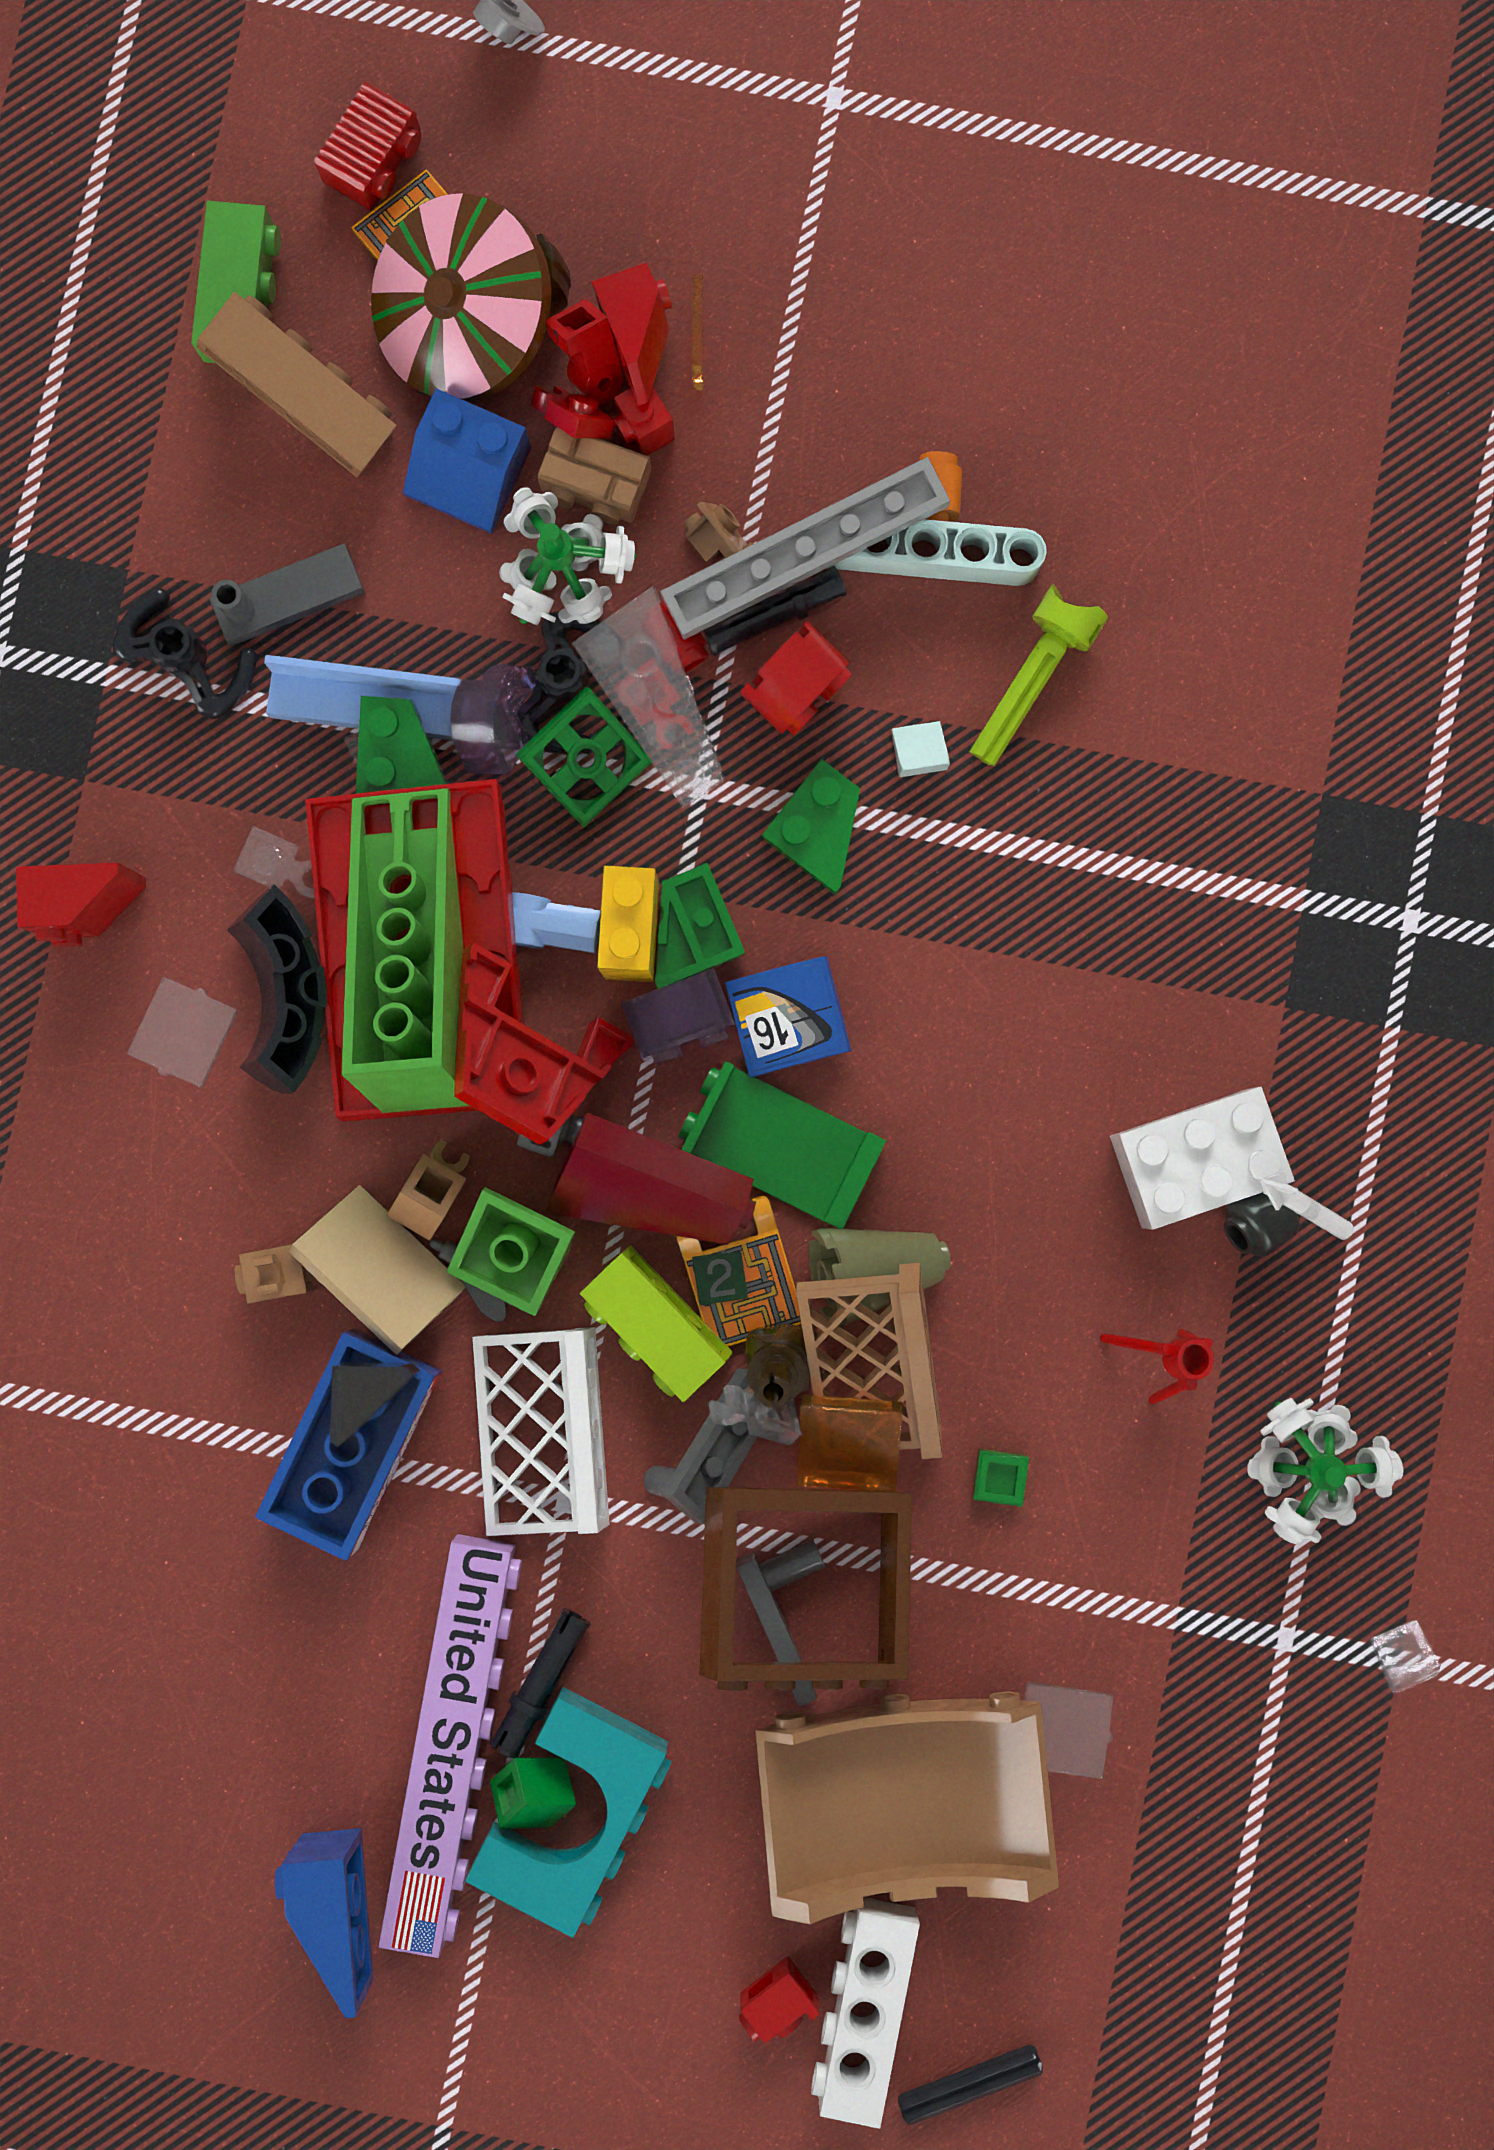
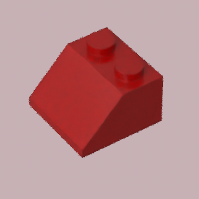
(73, 899)

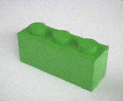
(234, 258)

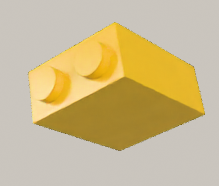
(628, 924)

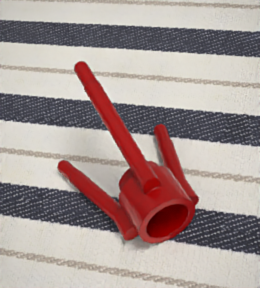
(1183, 1358)

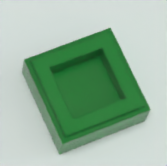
(1000, 1477)

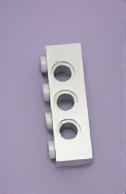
(861, 2091)

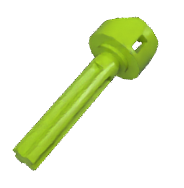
(1062, 628)

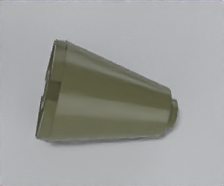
(873, 1253)

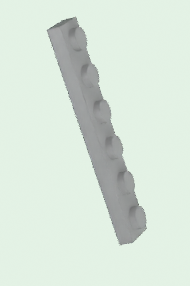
(805, 548)

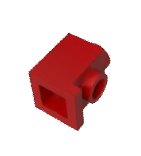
(642, 426)
(777, 2002)

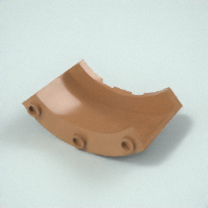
(906, 1803)

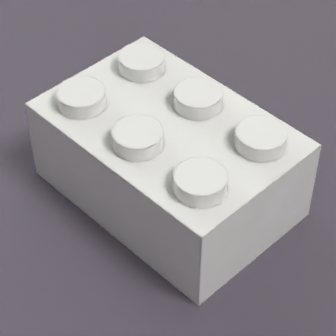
(1200, 1158)

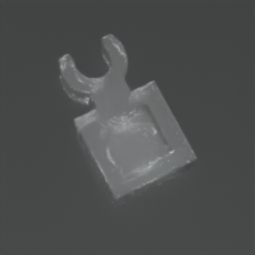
(271, 861)

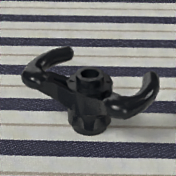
(180, 654)
(558, 677)

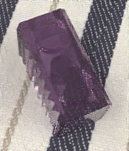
(679, 1016)

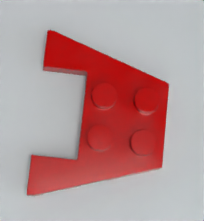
(513, 1069)

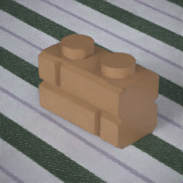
(595, 476)

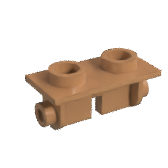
(714, 531)

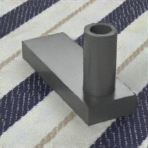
(285, 594)
(707, 1463)
(760, 1583)

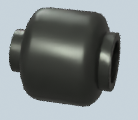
(1257, 1227)

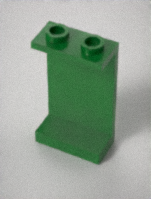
(781, 1144)

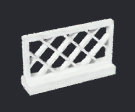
(582, 1440)

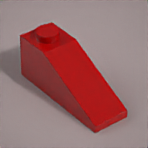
(637, 322)

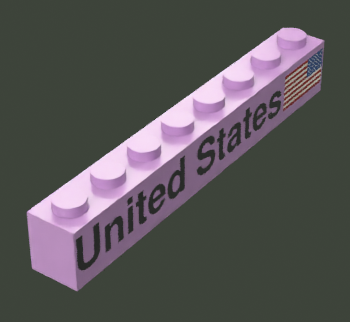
(448, 1746)

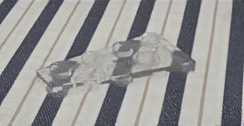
(646, 682)

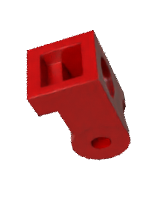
(589, 343)

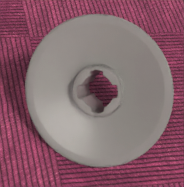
(507, 19)

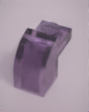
(487, 720)

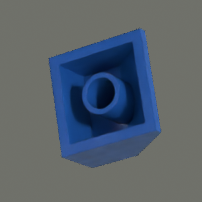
(465, 460)

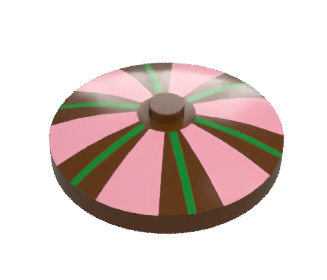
(461, 297)

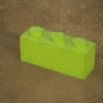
(655, 1324)

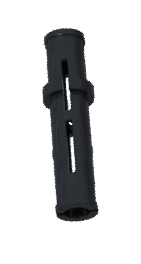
(775, 610)
(530, 1701)

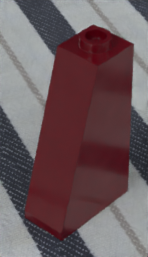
(648, 1186)

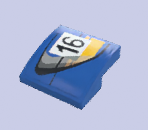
(788, 1016)

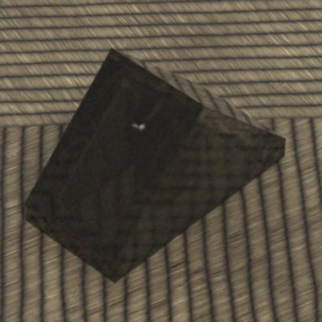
(361, 1391)

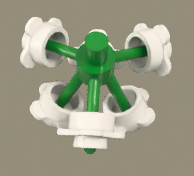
(559, 550)
(1330, 1489)

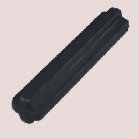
(970, 2084)

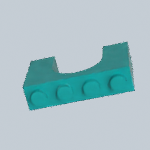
(563, 1883)

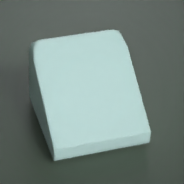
(920, 749)

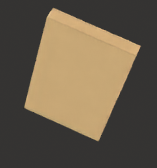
(377, 1269)

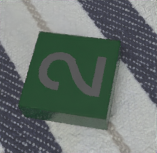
(720, 1277)

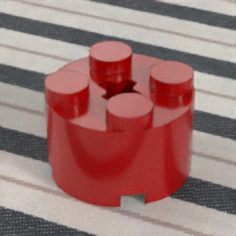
(794, 679)

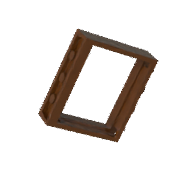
(719, 1588)

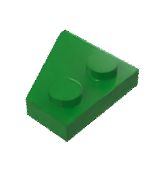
(393, 747)
(817, 825)
(693, 927)

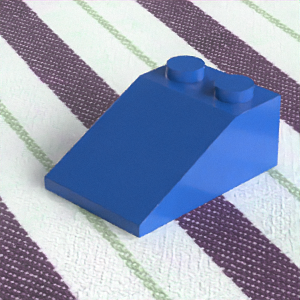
(329, 1911)

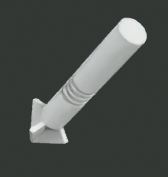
(1282, 1193)

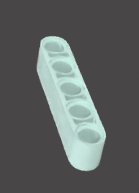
(949, 561)

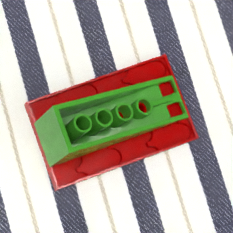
(394, 933)

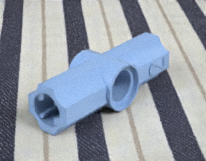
(554, 925)

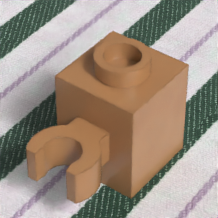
(429, 1192)
(272, 1275)

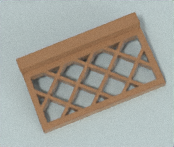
(912, 1348)

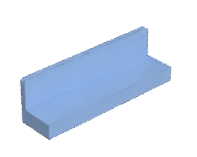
(333, 693)

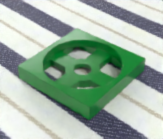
(558, 728)

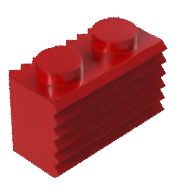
(369, 146)

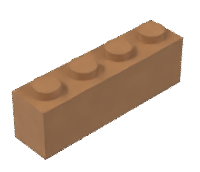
(295, 383)

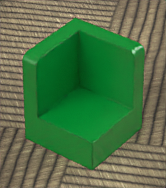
(532, 1793)

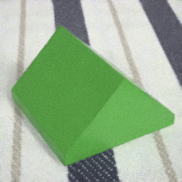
(511, 1251)

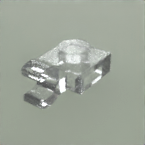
(768, 1423)

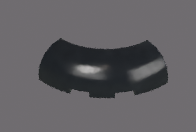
(290, 990)

